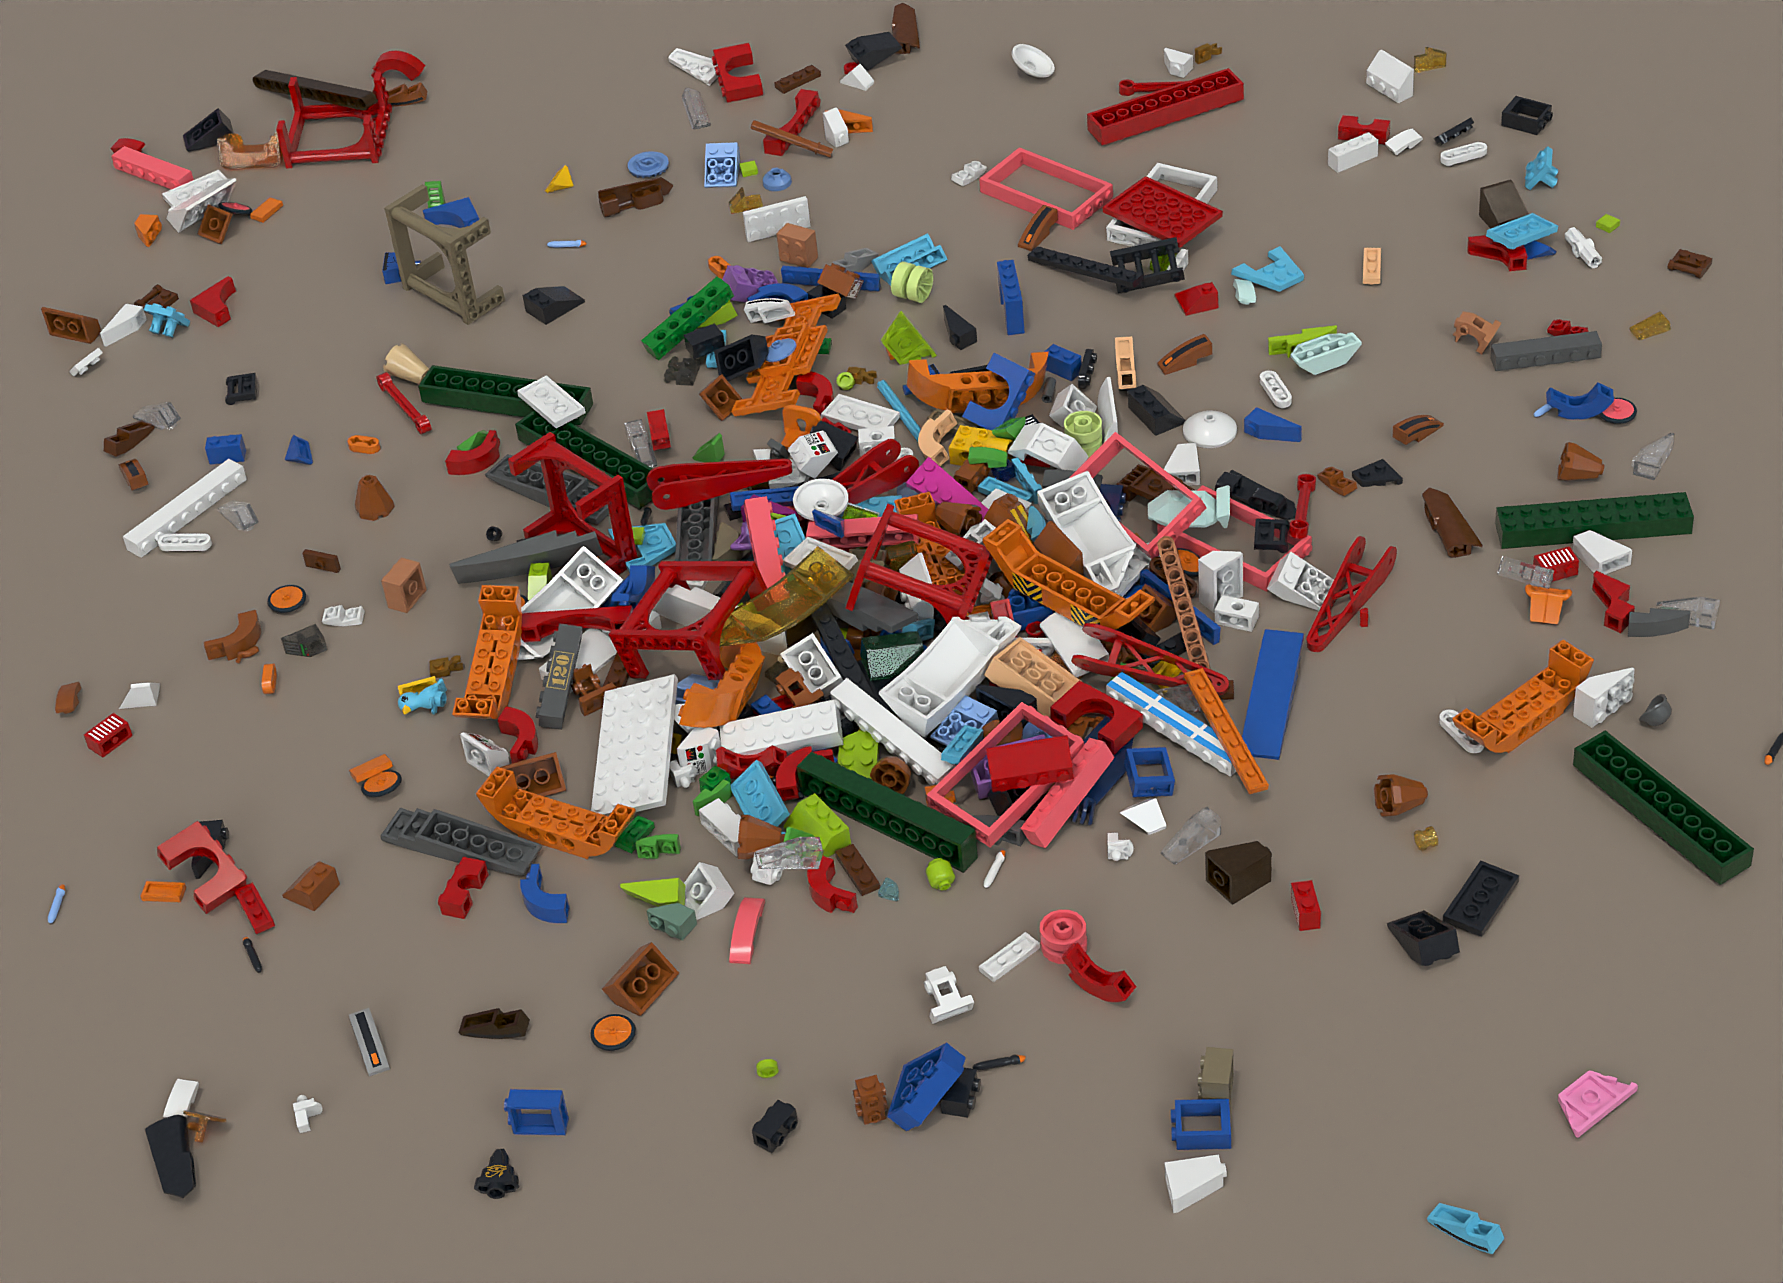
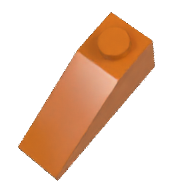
(856, 122)

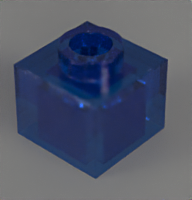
(1004, 473)

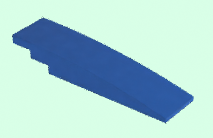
(1272, 693)

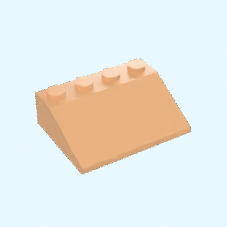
(1030, 670)

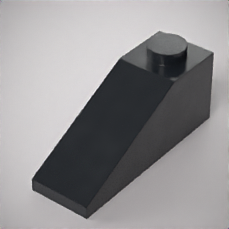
(960, 331)
(218, 832)

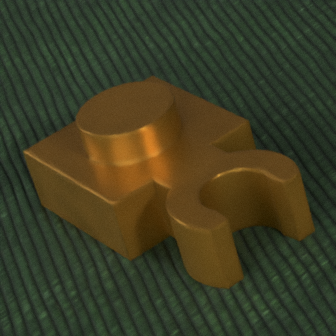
(860, 375)

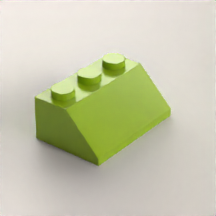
(819, 820)

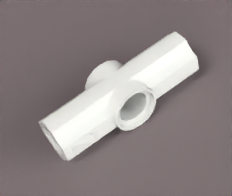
(1583, 247)

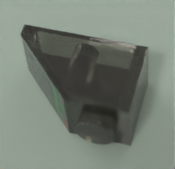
(305, 642)

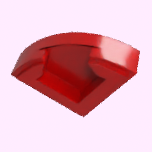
(1364, 617)

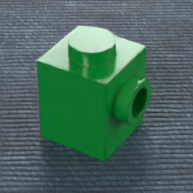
(713, 778)

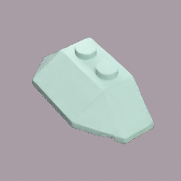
(1326, 352)
(1172, 502)

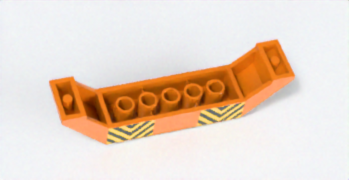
(1058, 585)

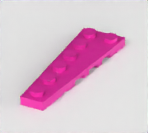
(941, 486)

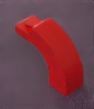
(399, 61)
(817, 386)
(658, 429)
(474, 460)
(519, 724)
(736, 763)
(787, 773)
(824, 893)
(1095, 980)

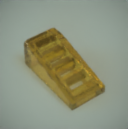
(1659, 323)

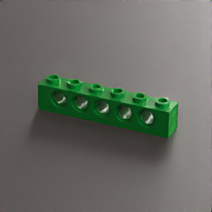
(687, 318)

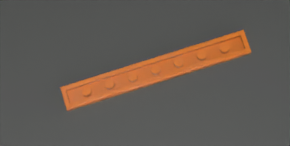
(1226, 731)

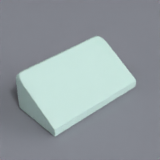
(1223, 505)

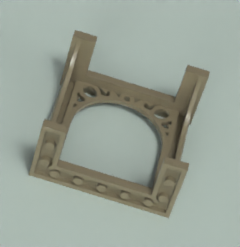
(452, 243)

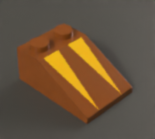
(1008, 508)

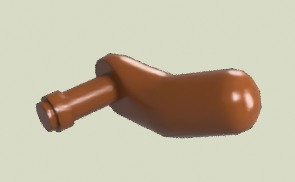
(248, 653)

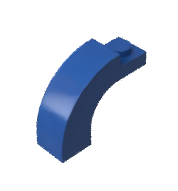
(780, 291)
(1583, 406)
(640, 581)
(542, 905)

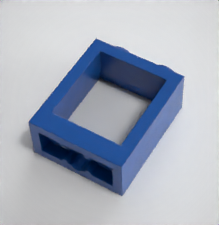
(1141, 785)
(537, 1124)
(1201, 1139)

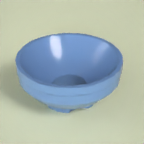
(776, 180)

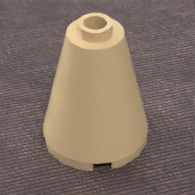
(405, 364)

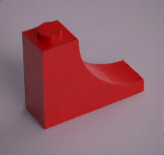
(211, 302)

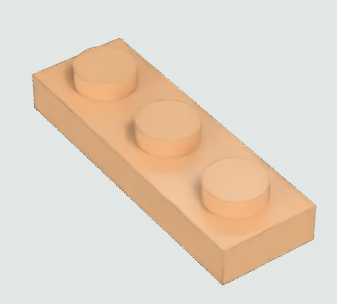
(1371, 266)

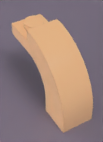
(1125, 363)
(931, 435)

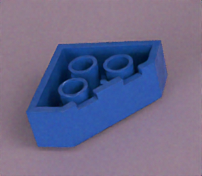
(1027, 610)
(924, 1084)

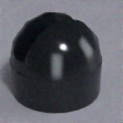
(490, 536)

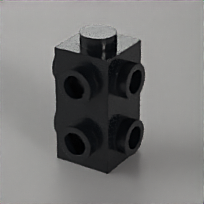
(775, 1126)

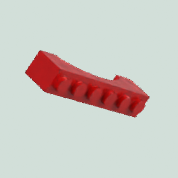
(806, 104)
(542, 624)

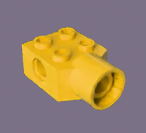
(974, 437)

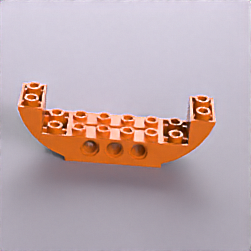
(958, 389)
(939, 568)
(494, 654)
(726, 702)
(1530, 705)
(549, 820)

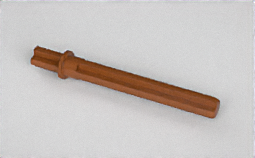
(791, 138)

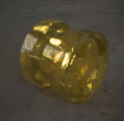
(1426, 838)

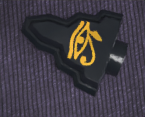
(497, 1176)

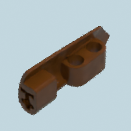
(905, 28)
(637, 195)
(1449, 522)
(854, 634)

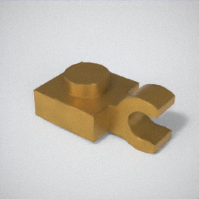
(1204, 52)
(443, 666)

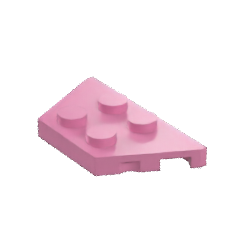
(1592, 1099)

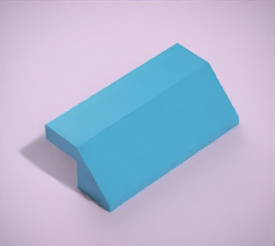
(917, 252)

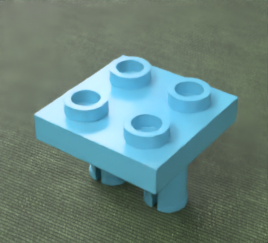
(1541, 170)
(168, 315)

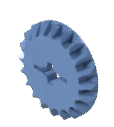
(648, 164)

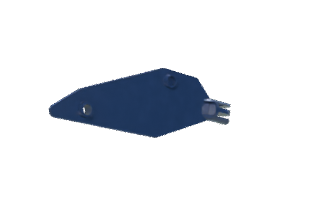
(1105, 782)

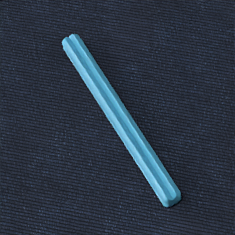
(897, 405)

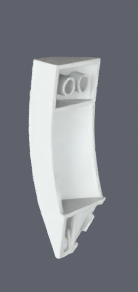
(1091, 525)
(579, 585)
(947, 671)

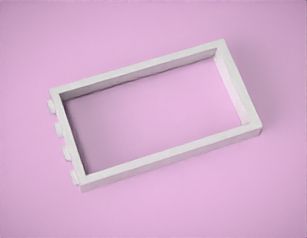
(1174, 174)

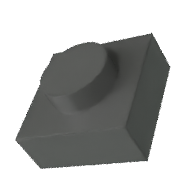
(778, 449)

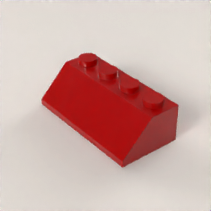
(1030, 763)

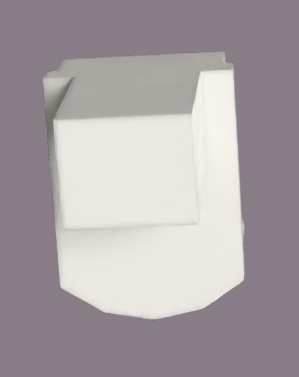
(990, 592)
(682, 775)
(1119, 848)
(303, 1109)

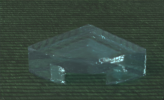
(889, 890)

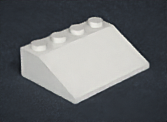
(193, 209)

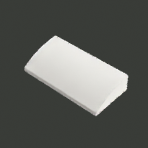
(1107, 410)
(1070, 640)
(594, 649)

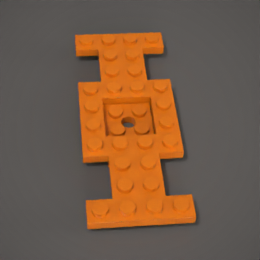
(776, 377)

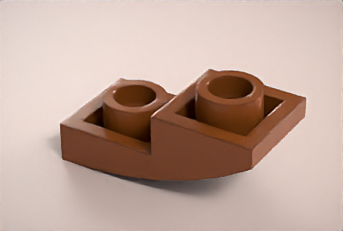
(1335, 481)
(67, 698)

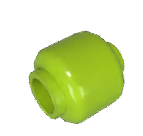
(940, 874)

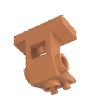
(1476, 326)

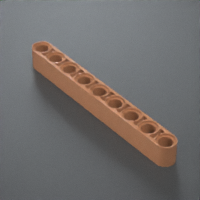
(1182, 601)

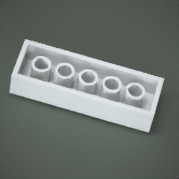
(788, 729)

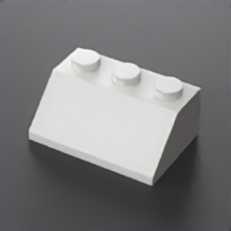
(1390, 77)
(917, 569)
(1220, 575)
(813, 664)

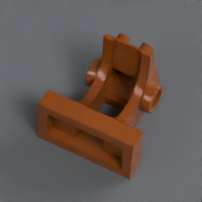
(791, 678)
(588, 688)

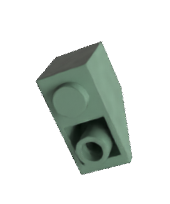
(672, 919)

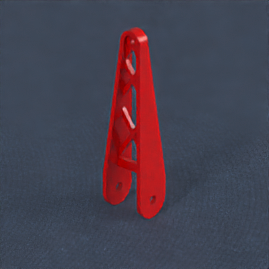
(884, 478)
(702, 481)
(1367, 588)
(1134, 645)

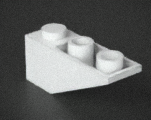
(125, 322)

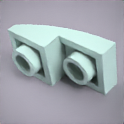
(1244, 291)

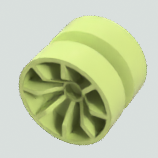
(912, 282)
(1086, 429)

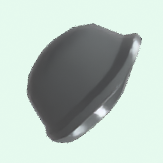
(1657, 711)

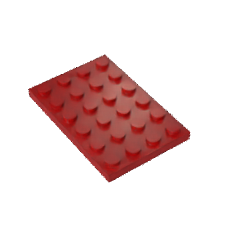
(1162, 211)

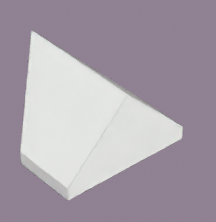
(141, 695)
(1146, 815)

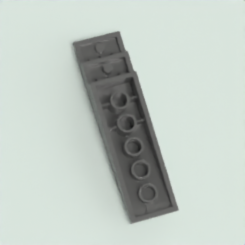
(532, 485)
(696, 531)
(517, 557)
(871, 611)
(456, 837)

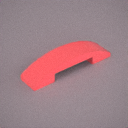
(745, 929)

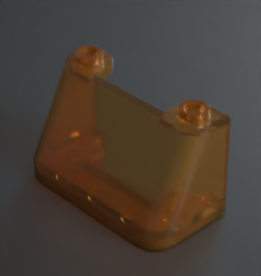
(236, 155)

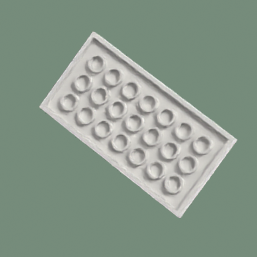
(635, 746)

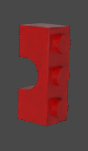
(1350, 129)
(456, 898)

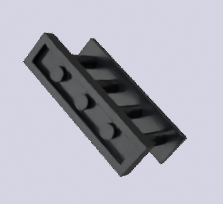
(1147, 251)

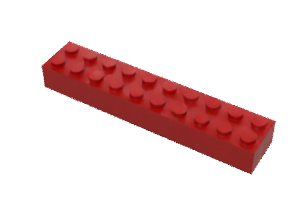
(1165, 106)

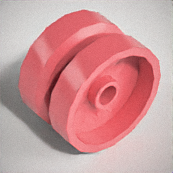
(1059, 932)

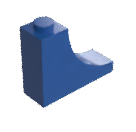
(455, 213)

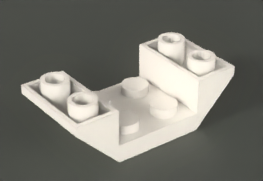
(1048, 446)

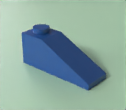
(1271, 427)

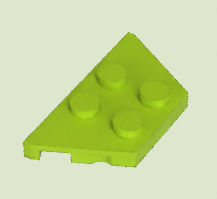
(905, 341)
(859, 753)

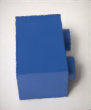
(1063, 362)
(224, 448)

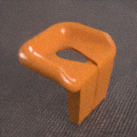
(791, 427)
(1546, 603)

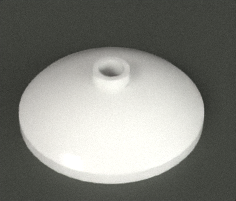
(1032, 61)
(1209, 429)
(821, 495)

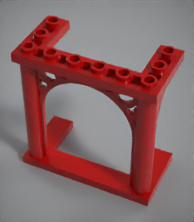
(366, 148)
(563, 516)
(973, 555)
(704, 641)

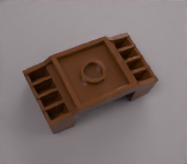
(1146, 483)

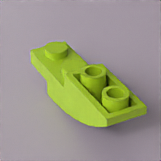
(1287, 343)

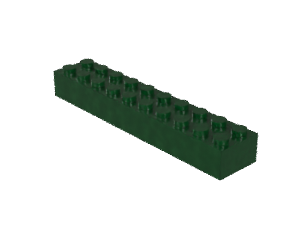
(488, 392)
(595, 451)
(1609, 517)
(1663, 807)
(888, 811)

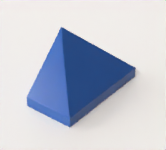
(1536, 249)
(299, 451)
(829, 522)

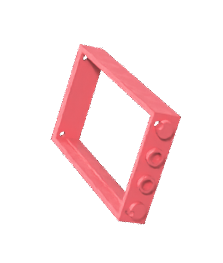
(991, 186)
(1246, 514)
(1181, 522)
(992, 834)

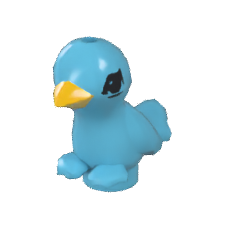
(428, 698)

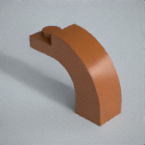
(241, 639)

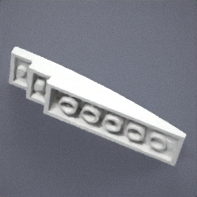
(690, 606)

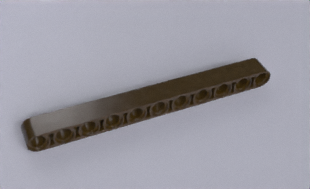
(316, 90)

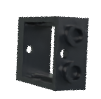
(1528, 107)

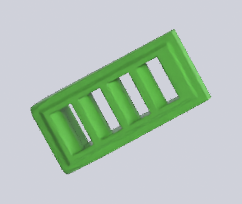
(435, 184)

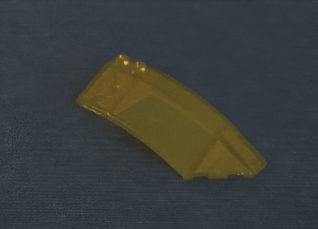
(786, 601)

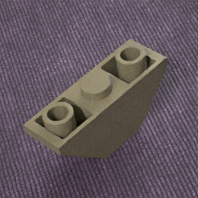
(725, 537)

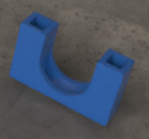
(1011, 297)
(1018, 380)

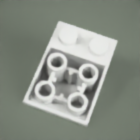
(1300, 582)
(1602, 696)

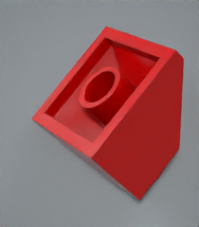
(1198, 299)

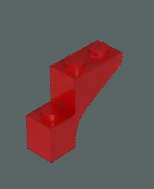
(1485, 247)
(1614, 596)

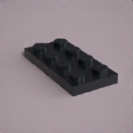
(1480, 898)

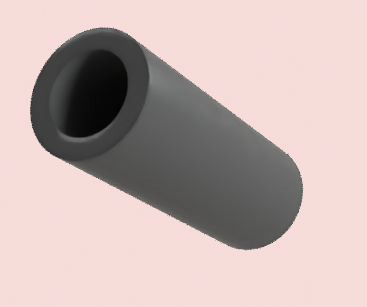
(1048, 390)

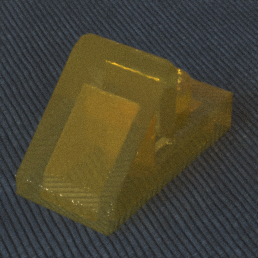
(1430, 60)
(740, 203)
(901, 554)

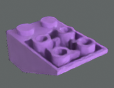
(746, 281)

